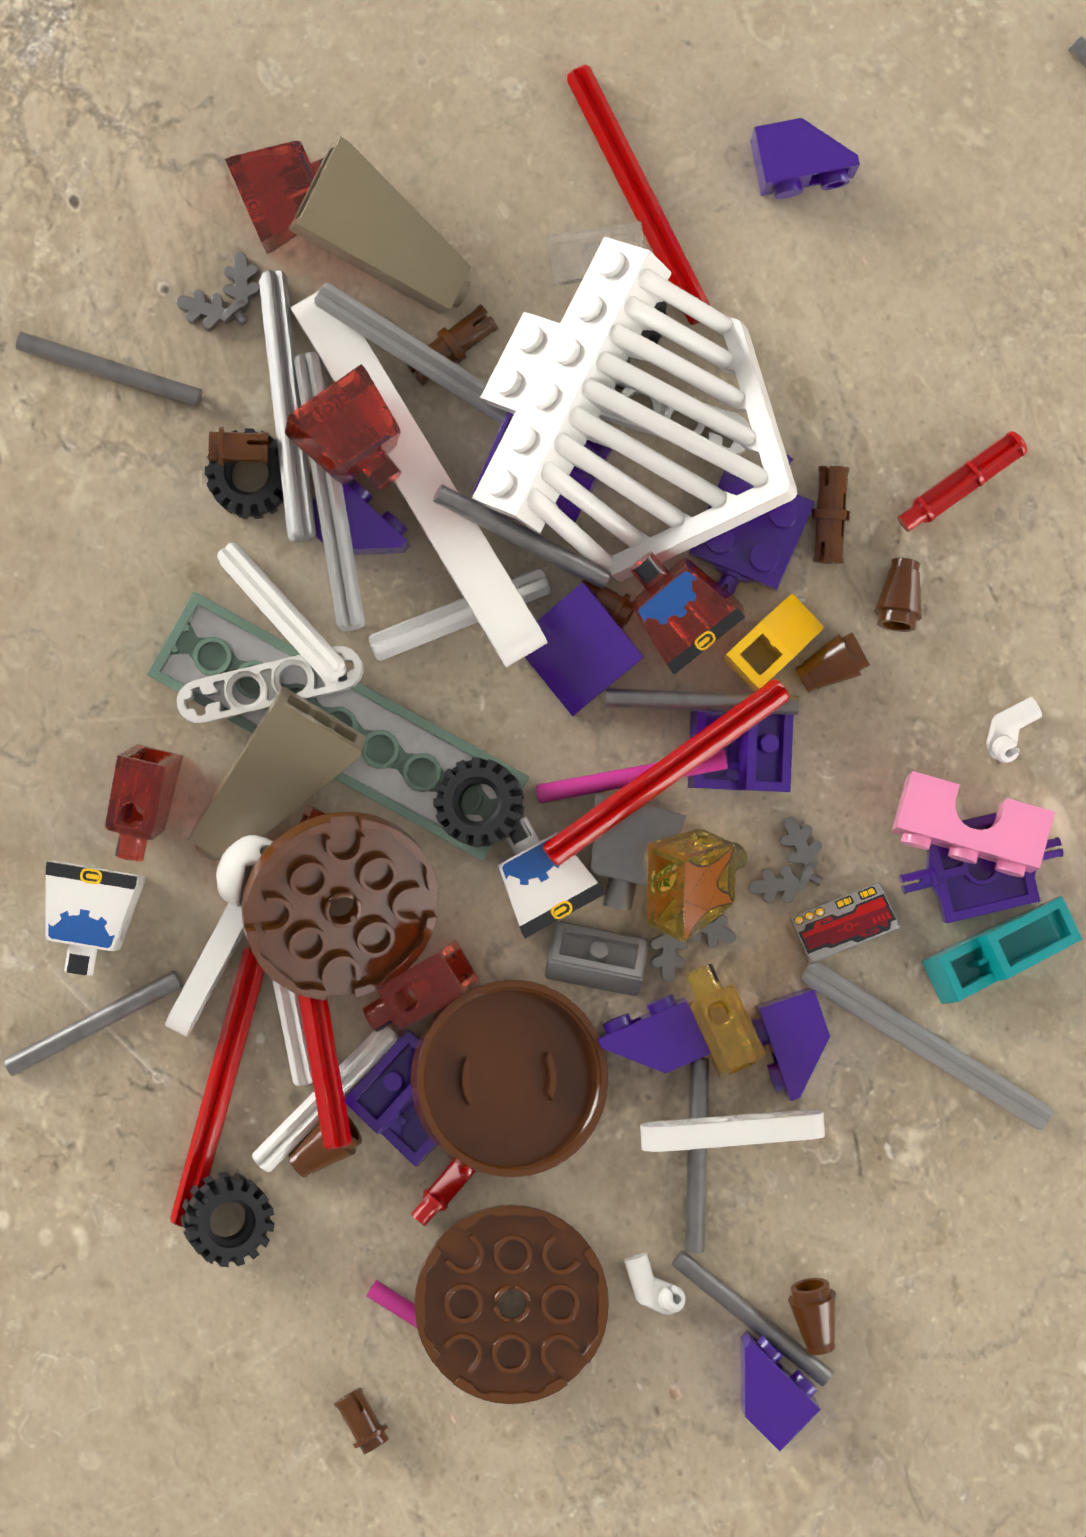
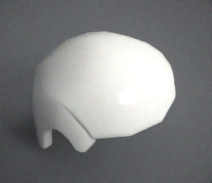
(237, 865)

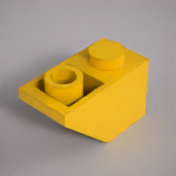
(773, 643)

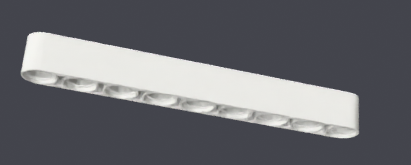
(453, 537)

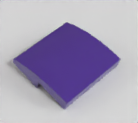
(583, 649)
(754, 760)
(387, 1105)

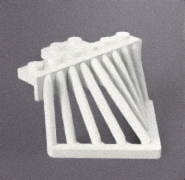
(564, 377)

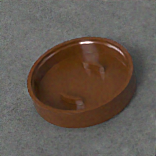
(509, 1078)

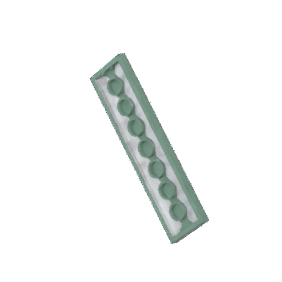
(401, 749)

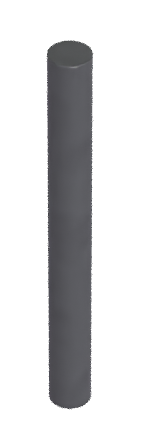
(109, 369)
(521, 536)
(685, 700)
(93, 1023)
(697, 1160)
(752, 1317)

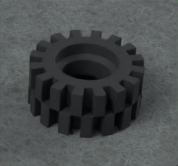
(244, 503)
(458, 781)
(247, 1239)

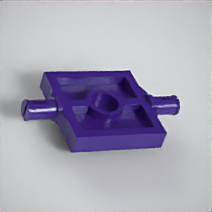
(758, 548)
(974, 889)

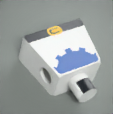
(539, 888)
(88, 910)

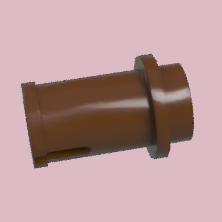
(238, 447)
(619, 606)
(362, 1421)

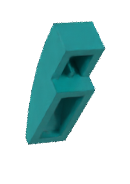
(1001, 951)

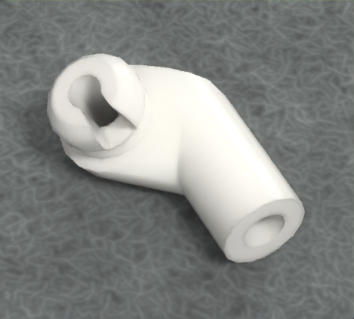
(1006, 727)
(652, 1291)

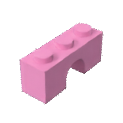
(930, 817)

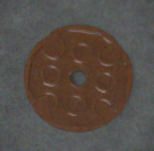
(339, 858)
(522, 1354)

